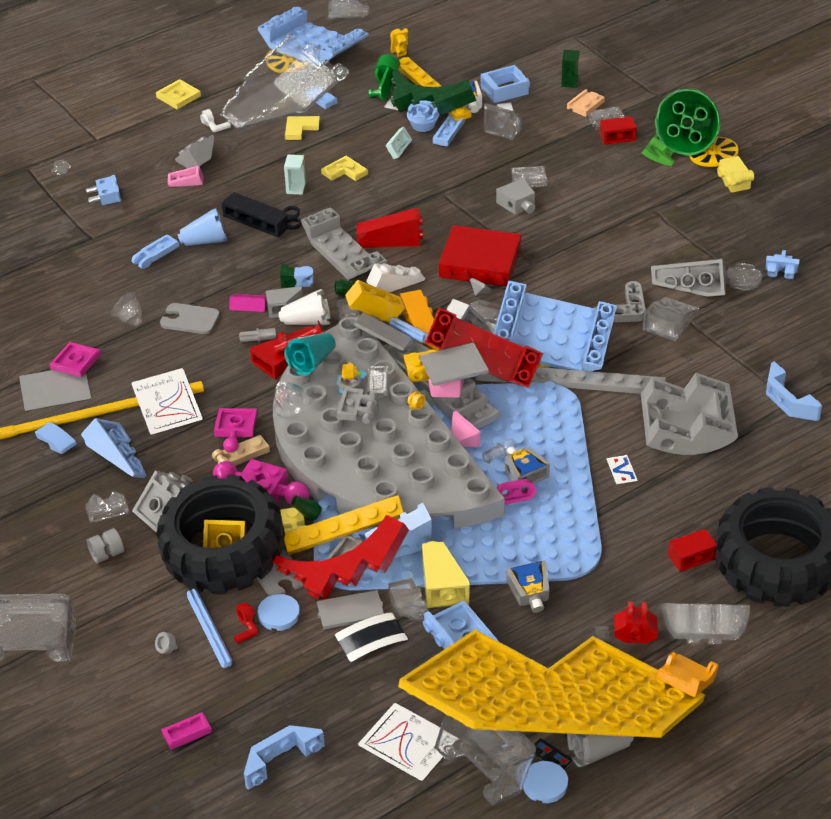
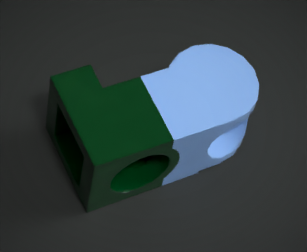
(296, 276)

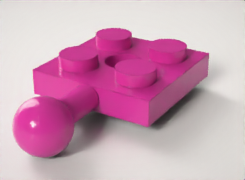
(226, 426)

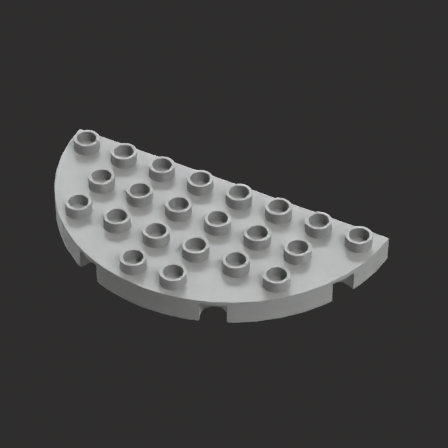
(392, 454)

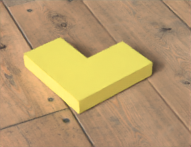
(296, 125)
(344, 166)

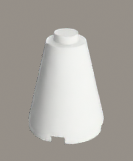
(306, 310)

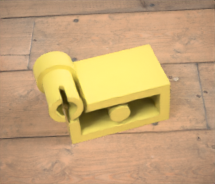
(735, 174)

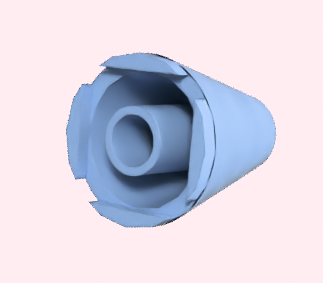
(203, 230)

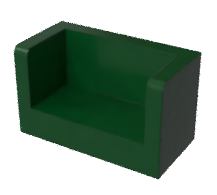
(570, 68)

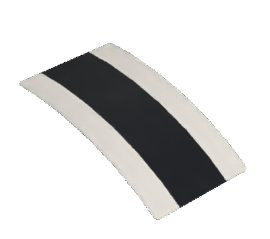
(370, 635)

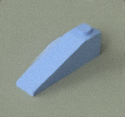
(112, 443)

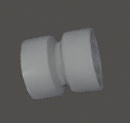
(110, 541)

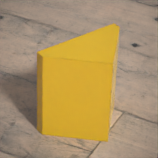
(222, 532)

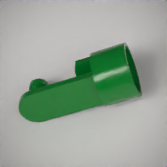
(383, 75)

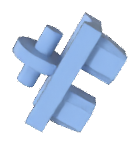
(782, 263)

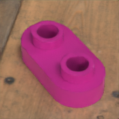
(514, 491)

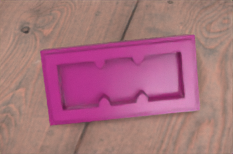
(186, 730)

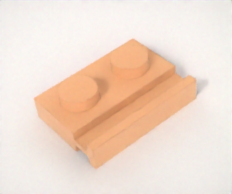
(585, 102)

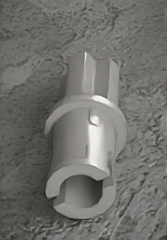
(258, 335)

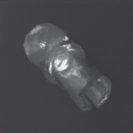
(498, 451)

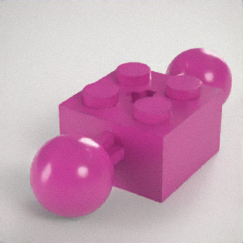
(269, 476)

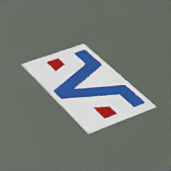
(621, 469)

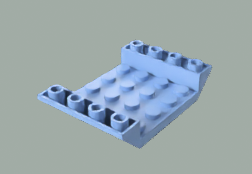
(295, 23)
(563, 331)

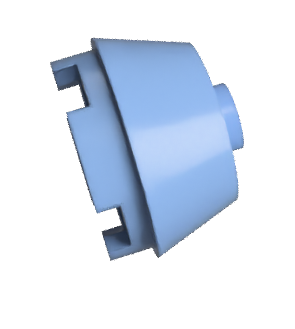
(422, 116)

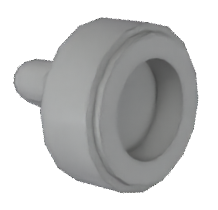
(165, 643)

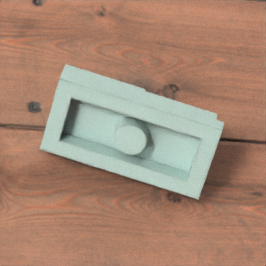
(398, 143)

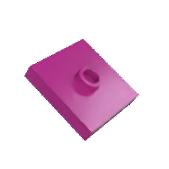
(75, 359)

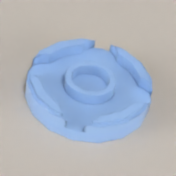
(278, 612)
(546, 782)

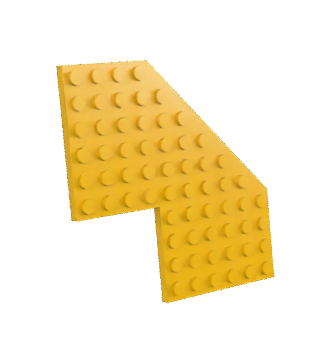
(583, 693)

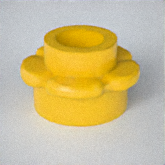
(349, 371)
(416, 400)

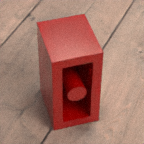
(617, 130)
(692, 550)

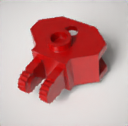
(636, 624)

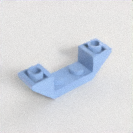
(803, 408)
(306, 739)

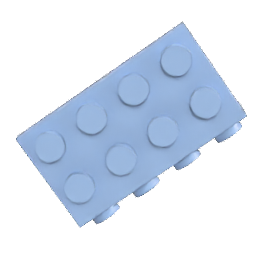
(454, 624)

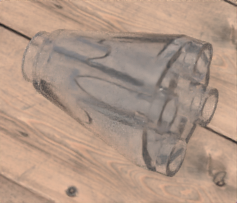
(347, 9)

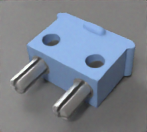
(107, 190)

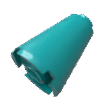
(309, 352)

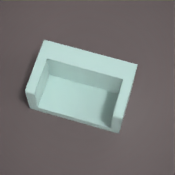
(295, 174)

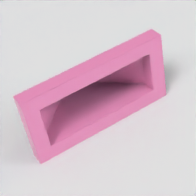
(450, 389)
(464, 431)

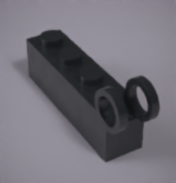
(259, 215)

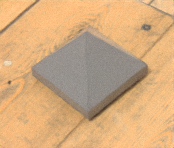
(479, 288)

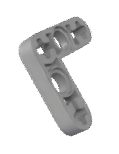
(628, 310)

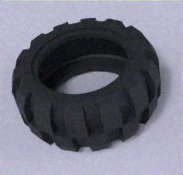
(228, 565)
(771, 577)

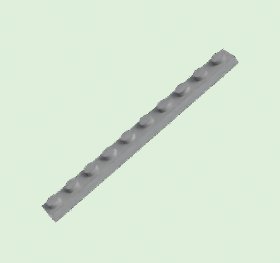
(586, 380)

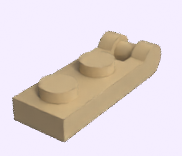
(246, 451)

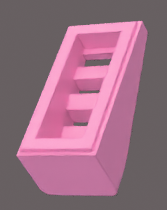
(187, 177)

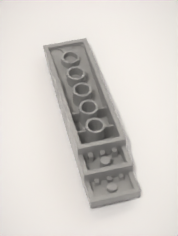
(471, 404)

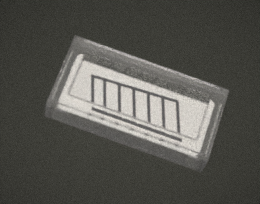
(378, 380)

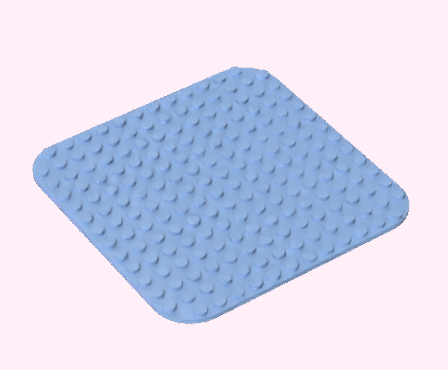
(551, 526)

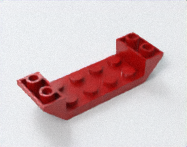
(501, 356)

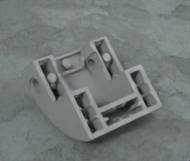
(690, 417)

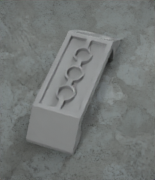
(338, 246)

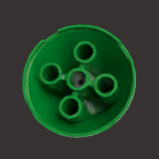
(687, 122)

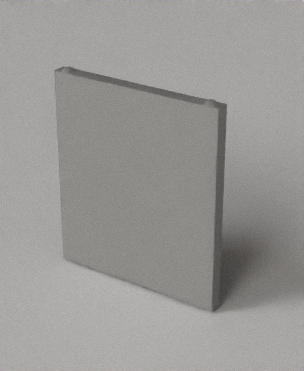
(453, 364)

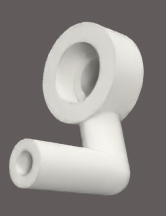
(208, 119)

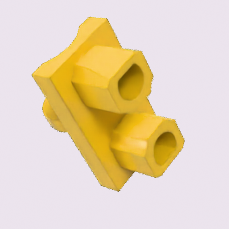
(399, 41)

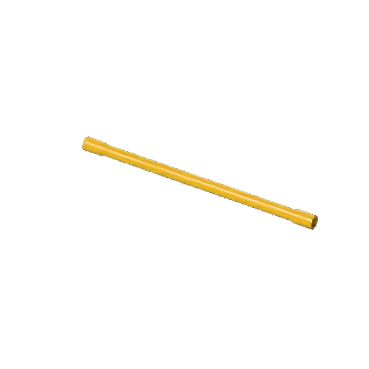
(13, 430)

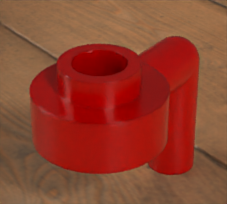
(245, 614)

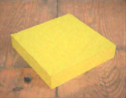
(178, 94)

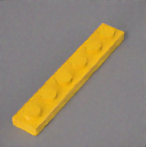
(342, 525)

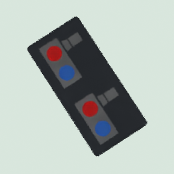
(549, 753)

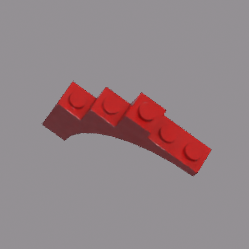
(373, 553)

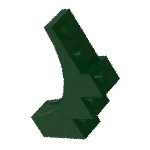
(443, 97)

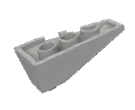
(699, 277)

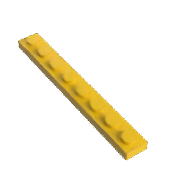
(421, 78)

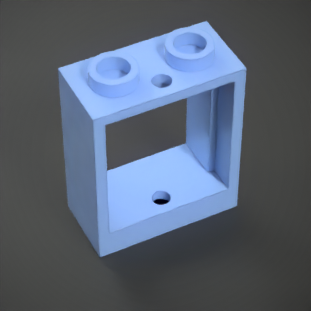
(504, 75)

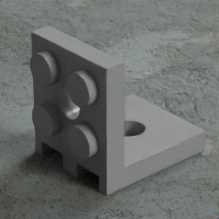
(161, 488)

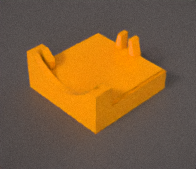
(687, 674)

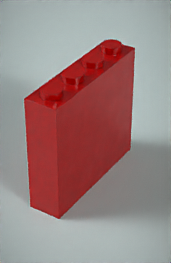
(480, 255)

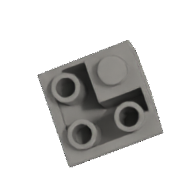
(196, 153)

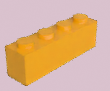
(417, 311)

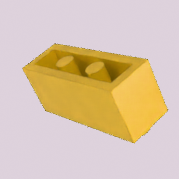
(374, 301)

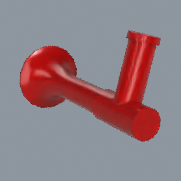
(282, 337)

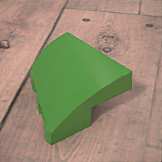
(658, 152)

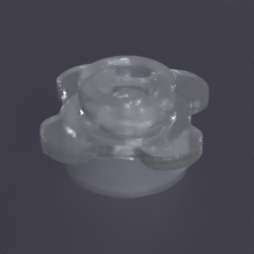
(61, 167)

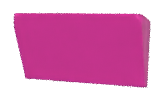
(248, 302)

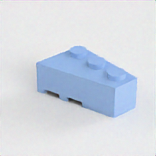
(419, 531)

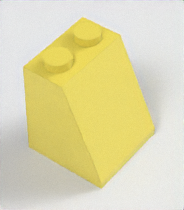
(443, 577)

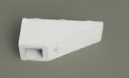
(393, 277)

